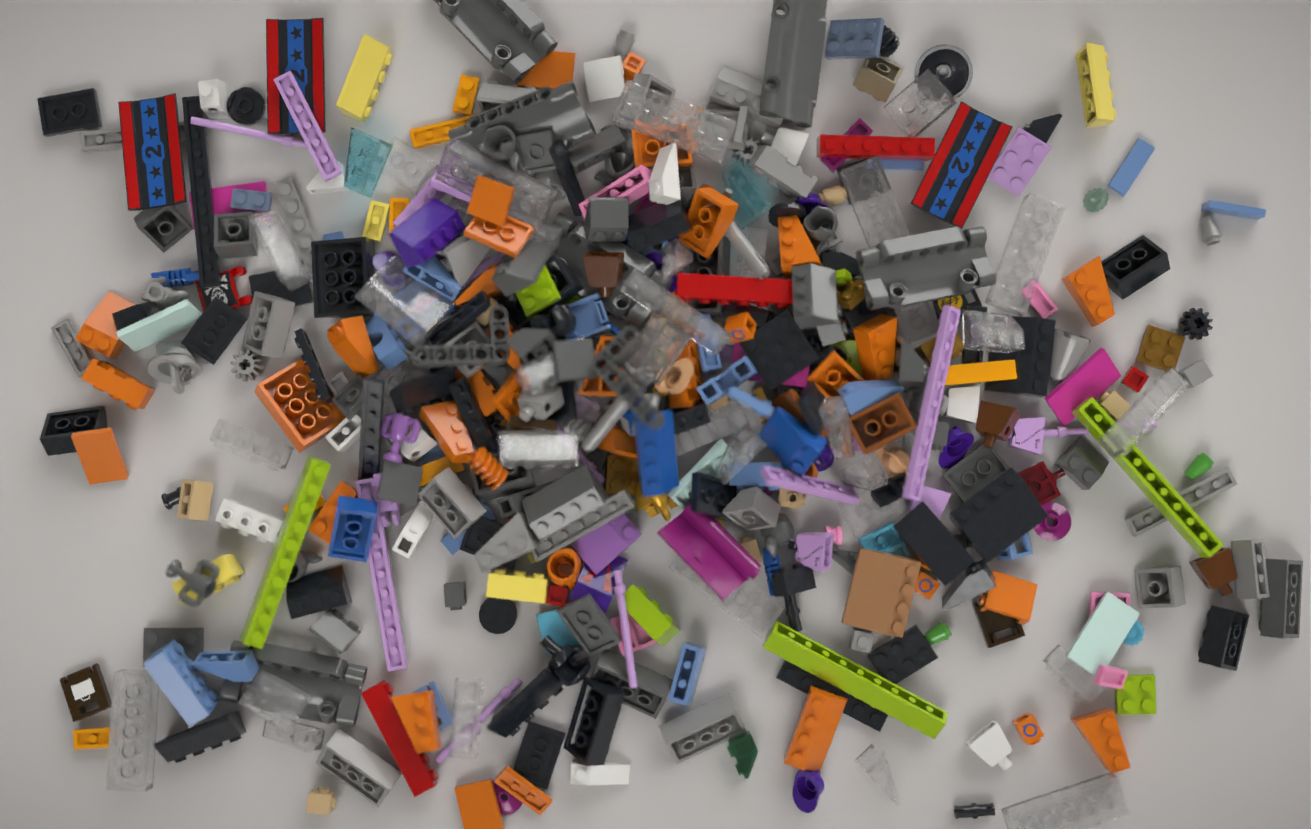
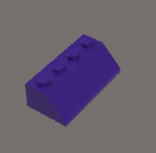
(426, 232)

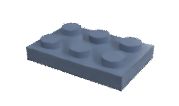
(854, 38)

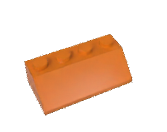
(814, 729)

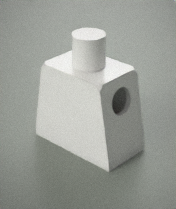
(213, 95)
(787, 142)
(963, 404)
(419, 448)
(991, 745)

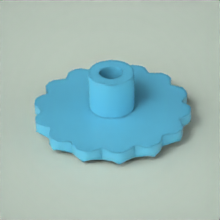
(1135, 634)

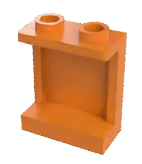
(1010, 597)

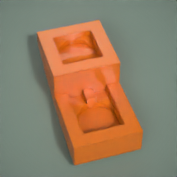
(632, 65)

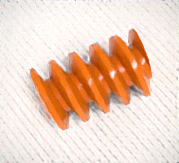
(488, 467)

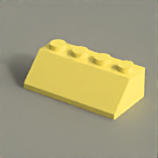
(364, 79)
(1094, 85)

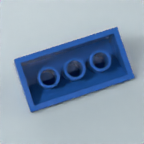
(656, 456)

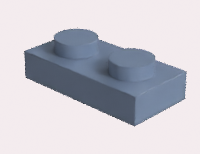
(251, 200)

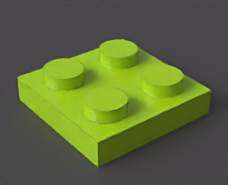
(538, 295)
(1136, 696)

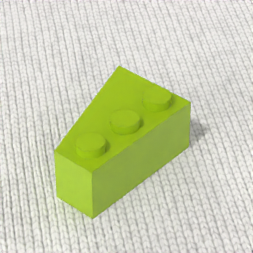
(649, 616)

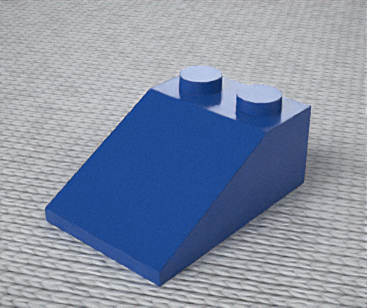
(792, 441)
(352, 528)

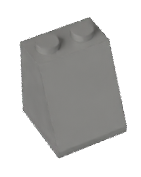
(462, 257)

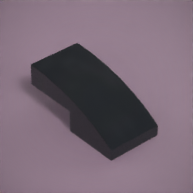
(891, 492)

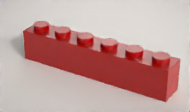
(871, 146)
(734, 289)
(412, 764)

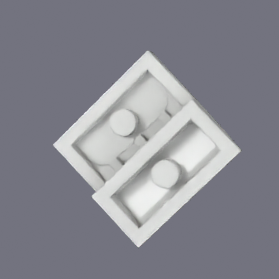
(604, 78)

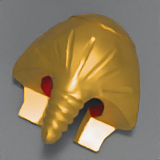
(652, 503)

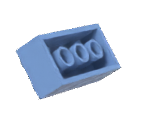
(181, 682)

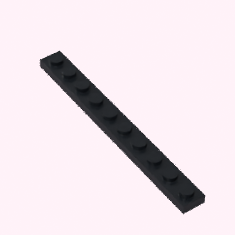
(201, 194)

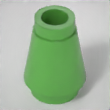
(1199, 465)
(938, 633)

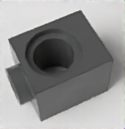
(455, 595)

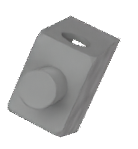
(541, 404)

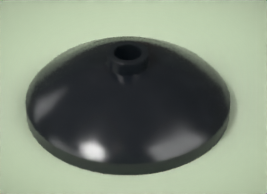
(957, 65)

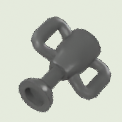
(197, 582)

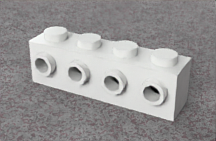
(249, 521)

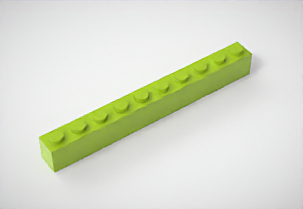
(1152, 484)
(285, 552)
(855, 680)

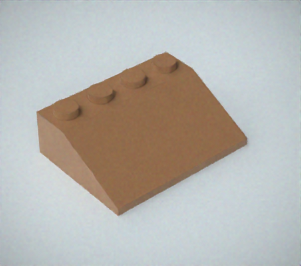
(881, 592)

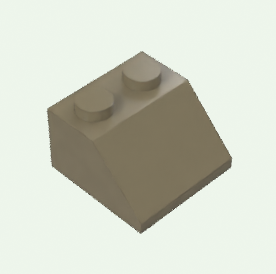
(878, 77)

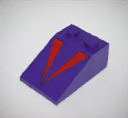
(600, 585)

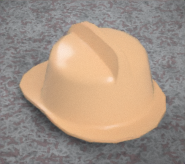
(677, 377)
(894, 460)

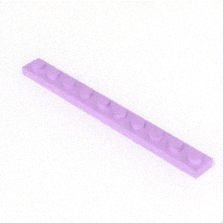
(931, 403)
(384, 586)

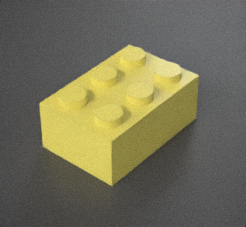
(229, 574)
(517, 585)

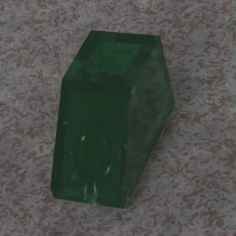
(745, 752)

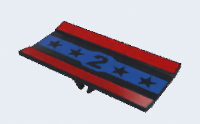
(297, 48)
(152, 153)
(961, 165)

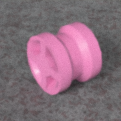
(837, 534)

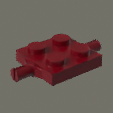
(1042, 482)

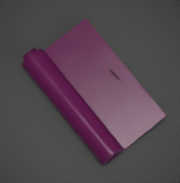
(710, 551)

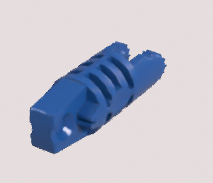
(177, 277)
(771, 566)

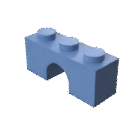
(387, 347)
(733, 377)

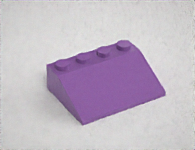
(606, 542)

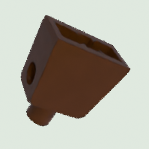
(604, 270)
(995, 422)
(1216, 570)

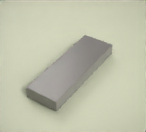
(74, 350)

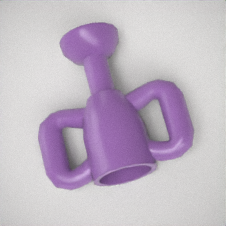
(399, 432)

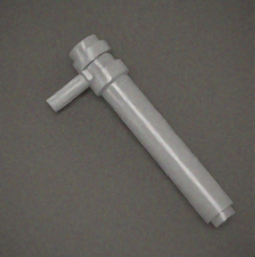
(745, 248)
(641, 378)

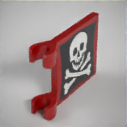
(228, 291)

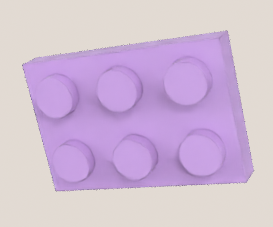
(1019, 161)

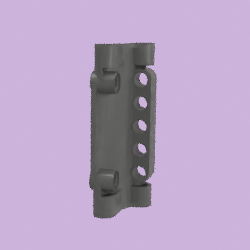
(502, 32)
(794, 60)
(533, 113)
(925, 267)
(619, 305)
(326, 678)

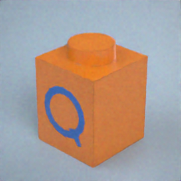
(741, 327)
(926, 585)
(1028, 729)

